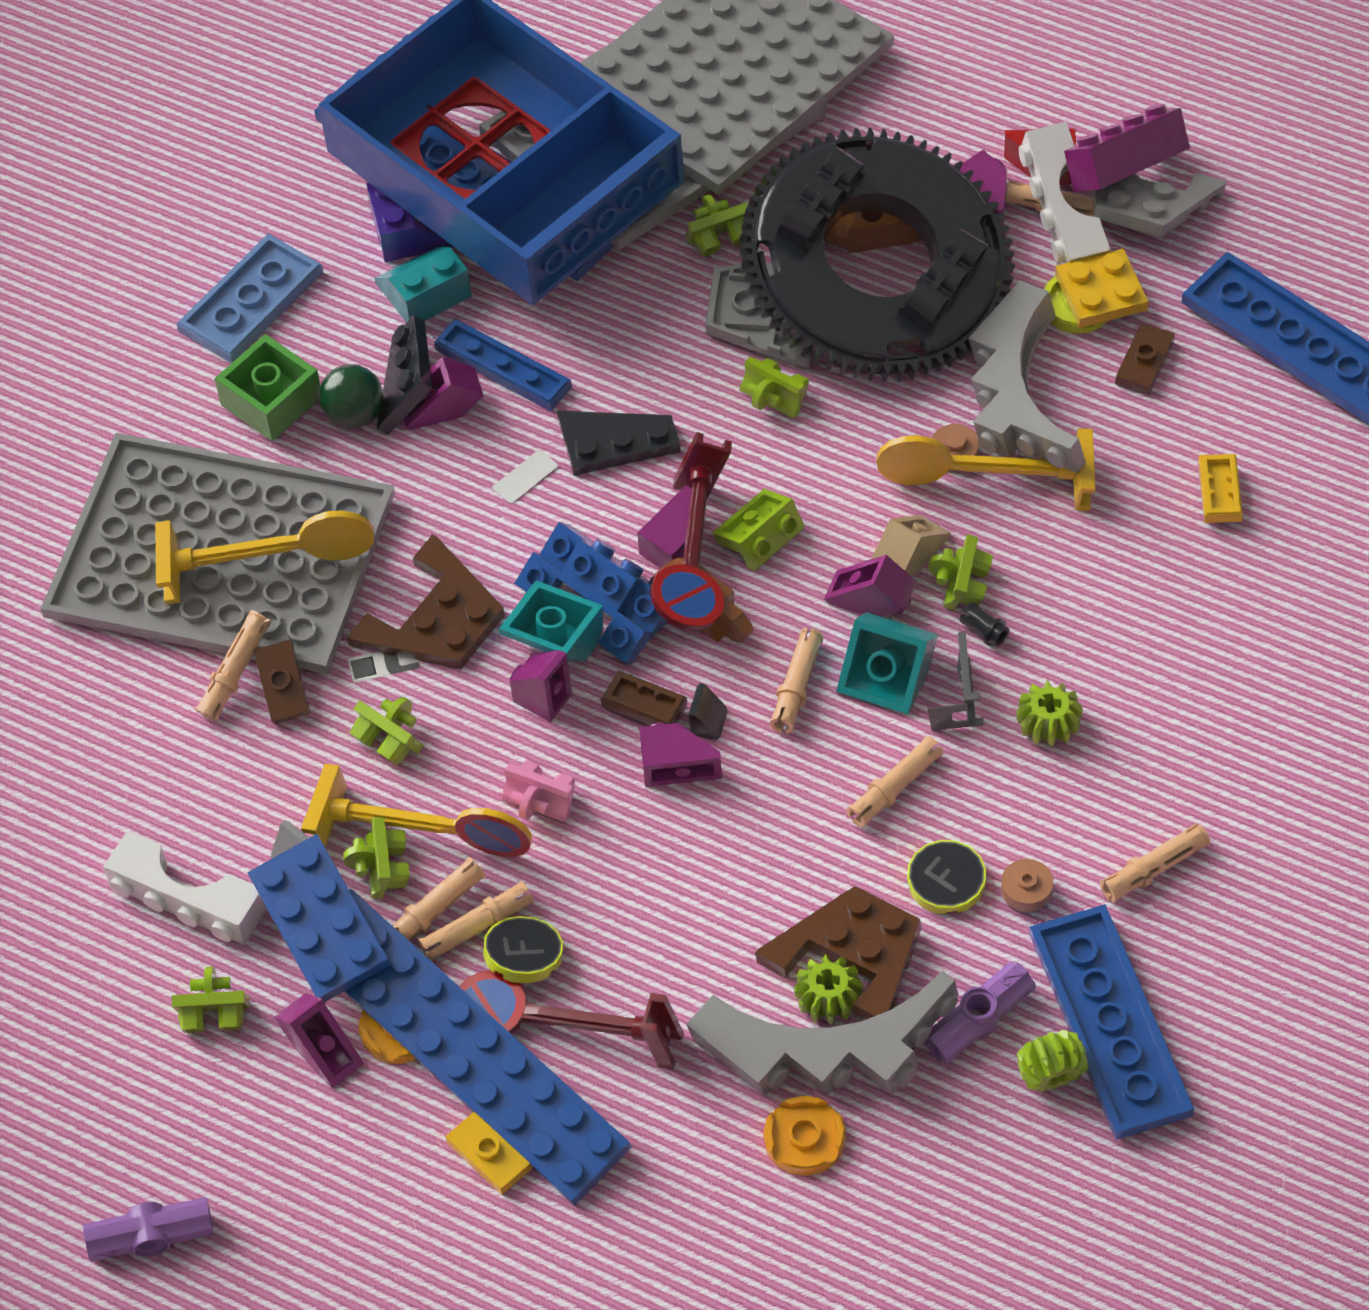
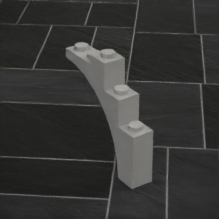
(1004, 351)
(824, 1056)

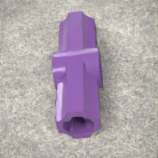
(995, 996)
(148, 1229)

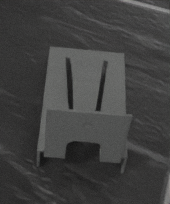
(941, 717)

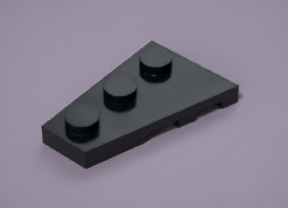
(406, 374)
(615, 439)

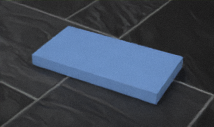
(249, 298)

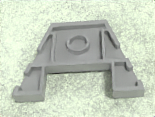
(1152, 205)
(737, 320)

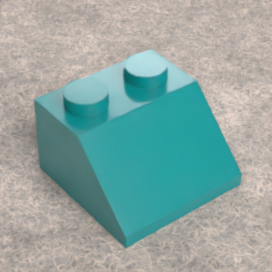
(426, 284)
(555, 621)
(886, 662)

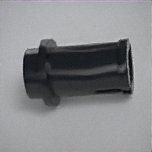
(991, 629)

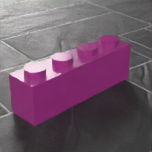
(1126, 148)

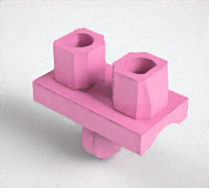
(538, 793)

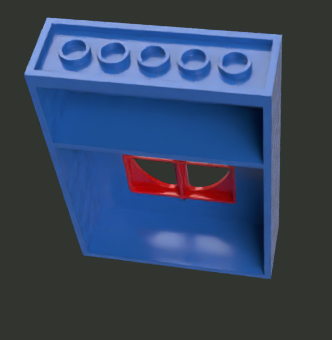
(554, 207)

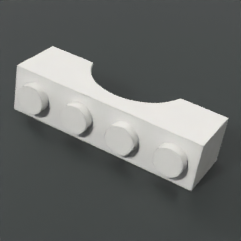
(1073, 233)
(226, 908)

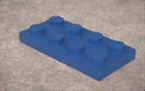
(319, 918)

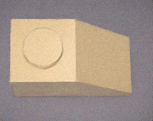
(911, 542)

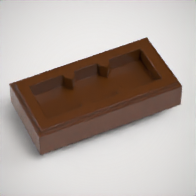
(1145, 358)
(282, 681)
(643, 700)

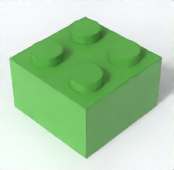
(268, 387)

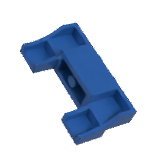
(601, 578)

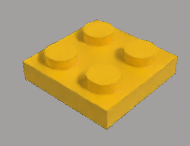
(1101, 288)

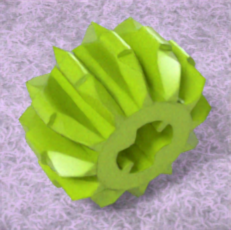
(1049, 713)
(827, 975)
(1052, 1060)

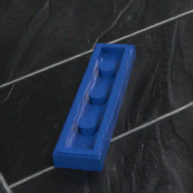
(503, 364)

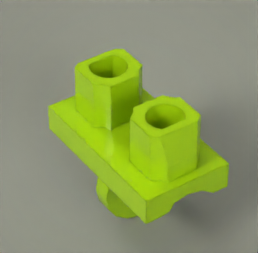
(713, 220)
(773, 388)
(958, 570)
(398, 741)
(375, 856)
(228, 1004)

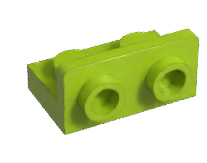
(760, 527)

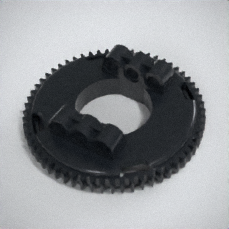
(850, 328)

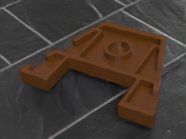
(447, 622)
(863, 931)

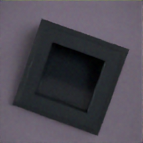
(706, 713)

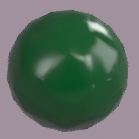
(351, 396)

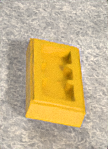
(1220, 488)
(488, 1153)

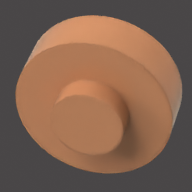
(958, 440)
(1027, 885)

